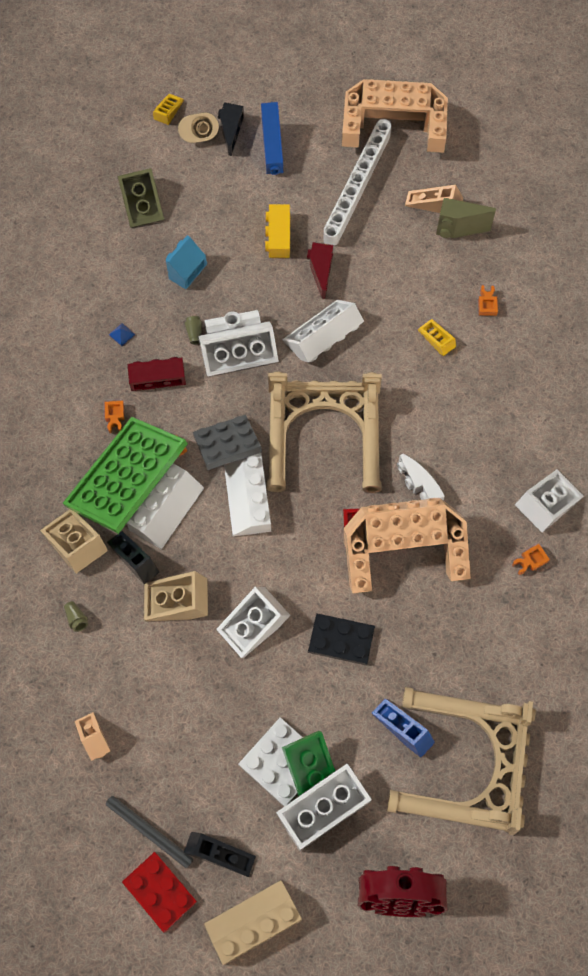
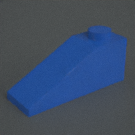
(404, 727)

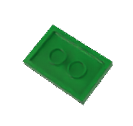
(308, 761)

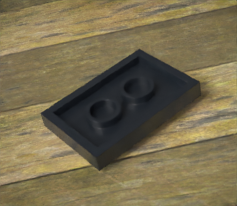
(341, 639)

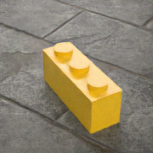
(278, 231)

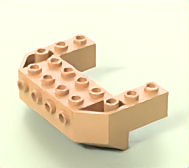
(396, 101)
(403, 527)

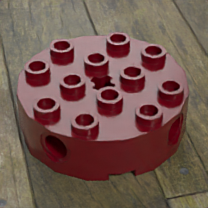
(402, 892)

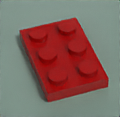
(159, 892)

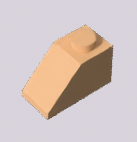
(92, 736)

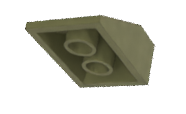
(140, 197)
(464, 218)

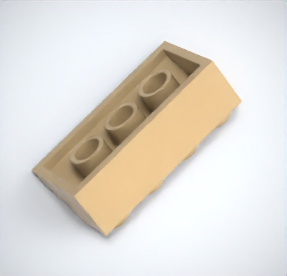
(252, 922)

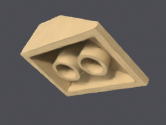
(74, 540)
(176, 598)

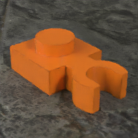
(487, 302)
(114, 413)
(533, 558)

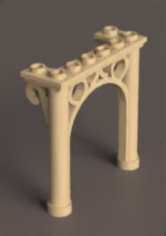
(364, 392)
(462, 811)

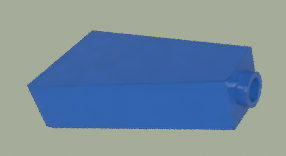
(272, 138)

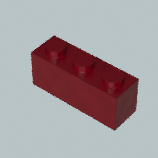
(156, 374)

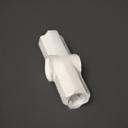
(240, 320)

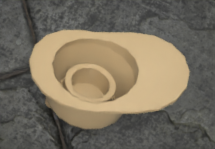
(198, 127)

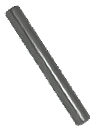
(149, 832)

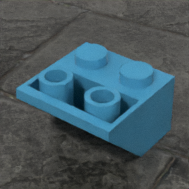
(185, 262)

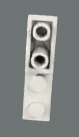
(419, 479)

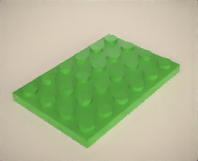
(125, 474)

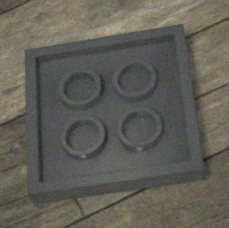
(227, 442)

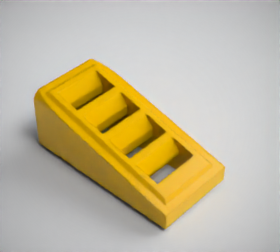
(167, 117)
(445, 345)

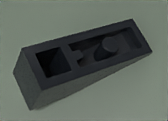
(231, 119)
(133, 557)
(219, 853)

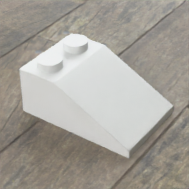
(548, 500)
(253, 621)

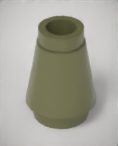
(194, 328)
(76, 618)

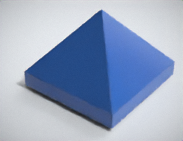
(121, 334)

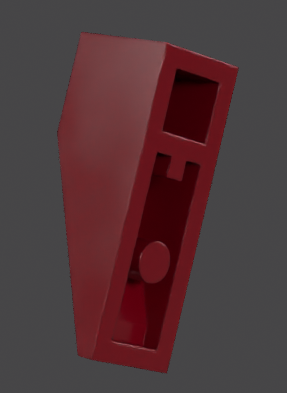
(320, 264)

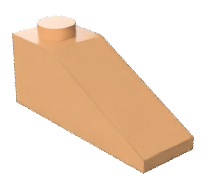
(432, 198)

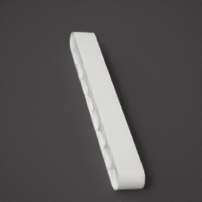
(357, 182)

